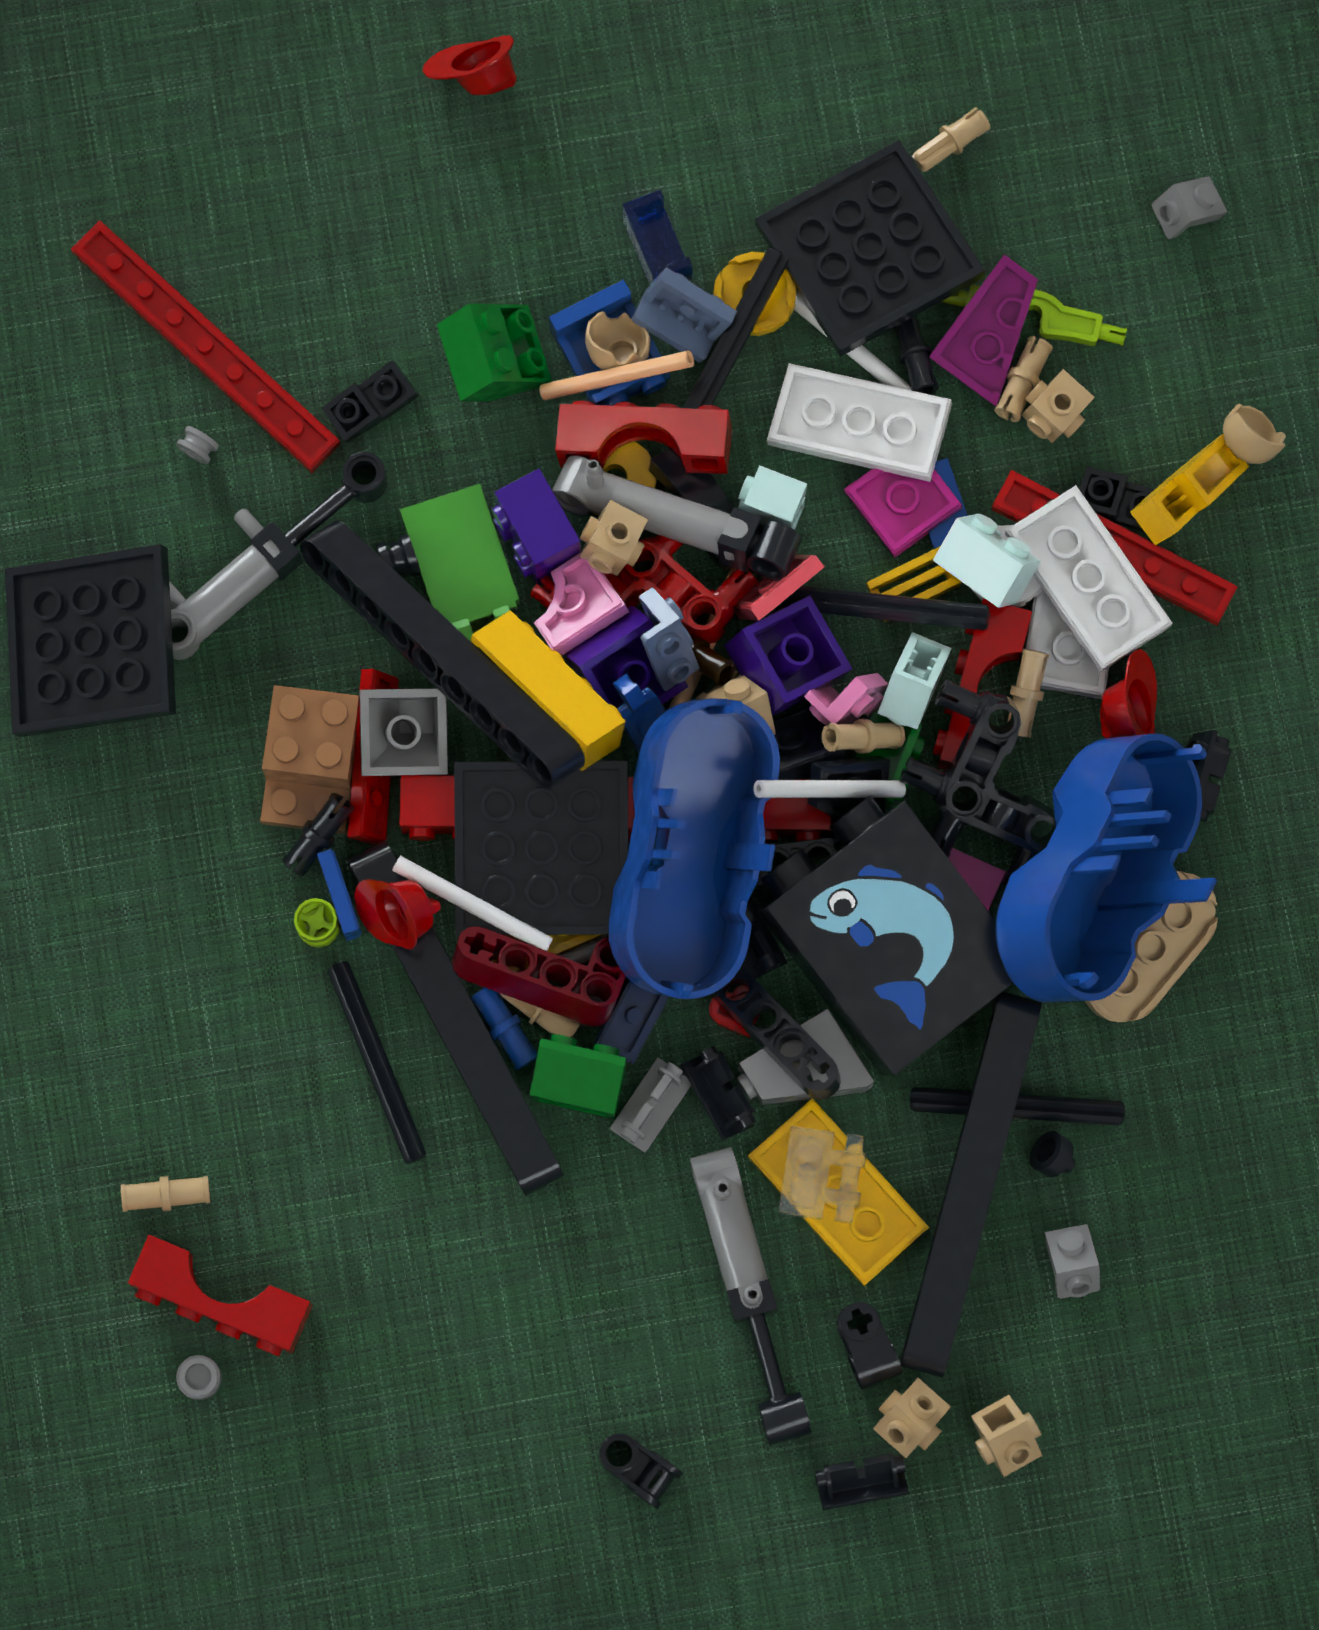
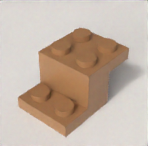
(307, 754)

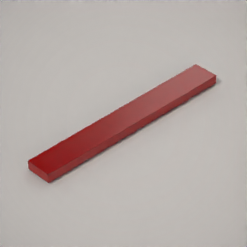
(205, 346)

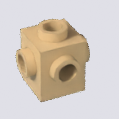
(1056, 407)
(613, 539)
(911, 1418)
(1012, 1442)

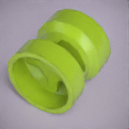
(313, 916)

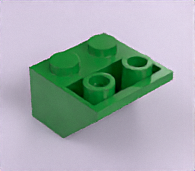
(493, 351)
(578, 1076)

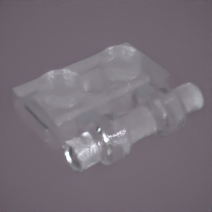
(808, 1170)

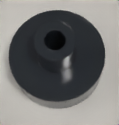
(1052, 1155)

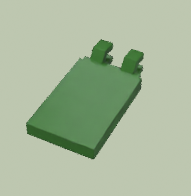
(461, 557)

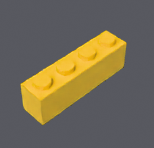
(552, 685)

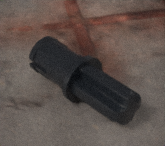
(916, 357)

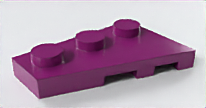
(987, 330)

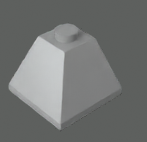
(403, 732)

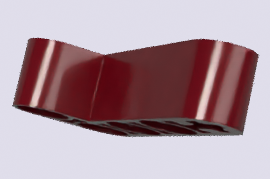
(539, 968)

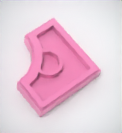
(580, 607)

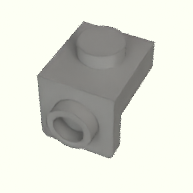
(1188, 205)
(1073, 1261)

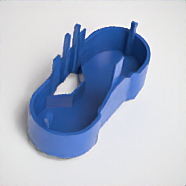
(1106, 871)
(683, 918)

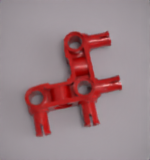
(674, 582)

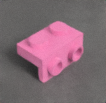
(859, 697)

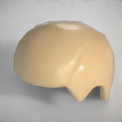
(616, 341)
(1252, 435)

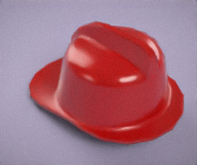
(477, 66)
(1131, 703)
(395, 910)

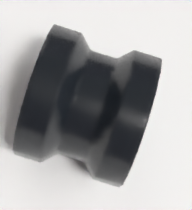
(400, 555)

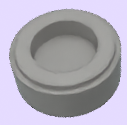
(199, 1377)

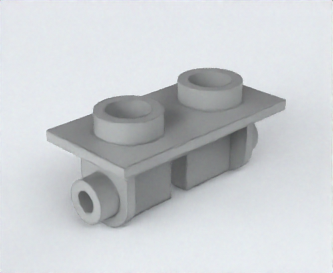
(651, 1104)

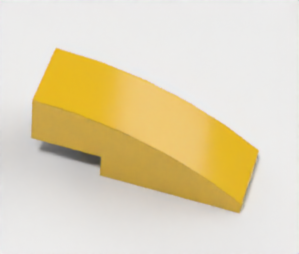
(1188, 490)

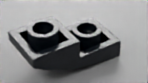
(371, 402)
(691, 486)
(1113, 496)

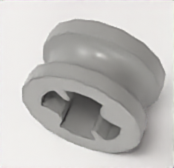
(197, 445)

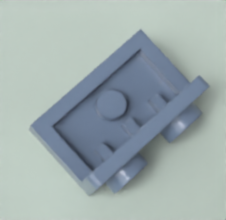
(683, 314)
(668, 642)

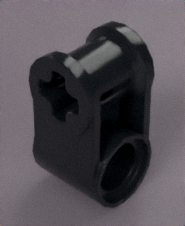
(871, 1353)
(640, 1470)

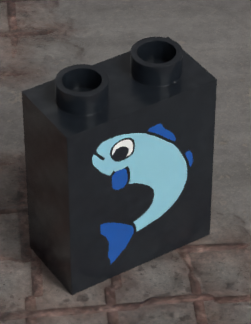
(887, 933)

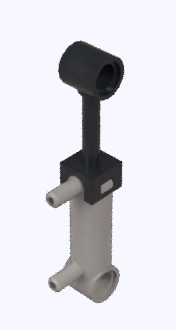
(268, 558)
(747, 1284)

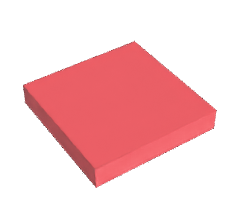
(771, 593)

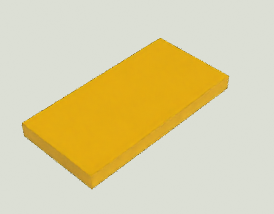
(880, 1225)

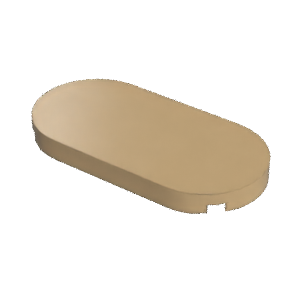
(1161, 958)

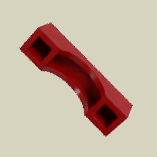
(596, 431)
(988, 648)
(168, 1275)

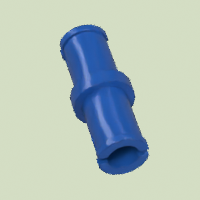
(505, 1027)

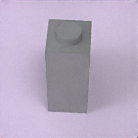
(772, 1085)

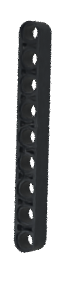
(443, 654)
(468, 1042)
(970, 1184)

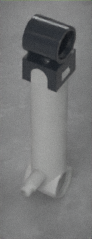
(734, 537)

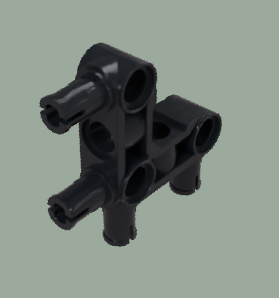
(976, 767)

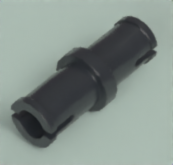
(318, 834)

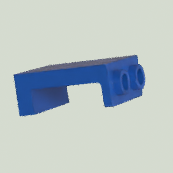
(570, 334)

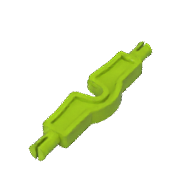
(1059, 321)

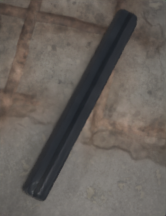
(738, 332)
(894, 607)
(376, 1062)
(1027, 1106)

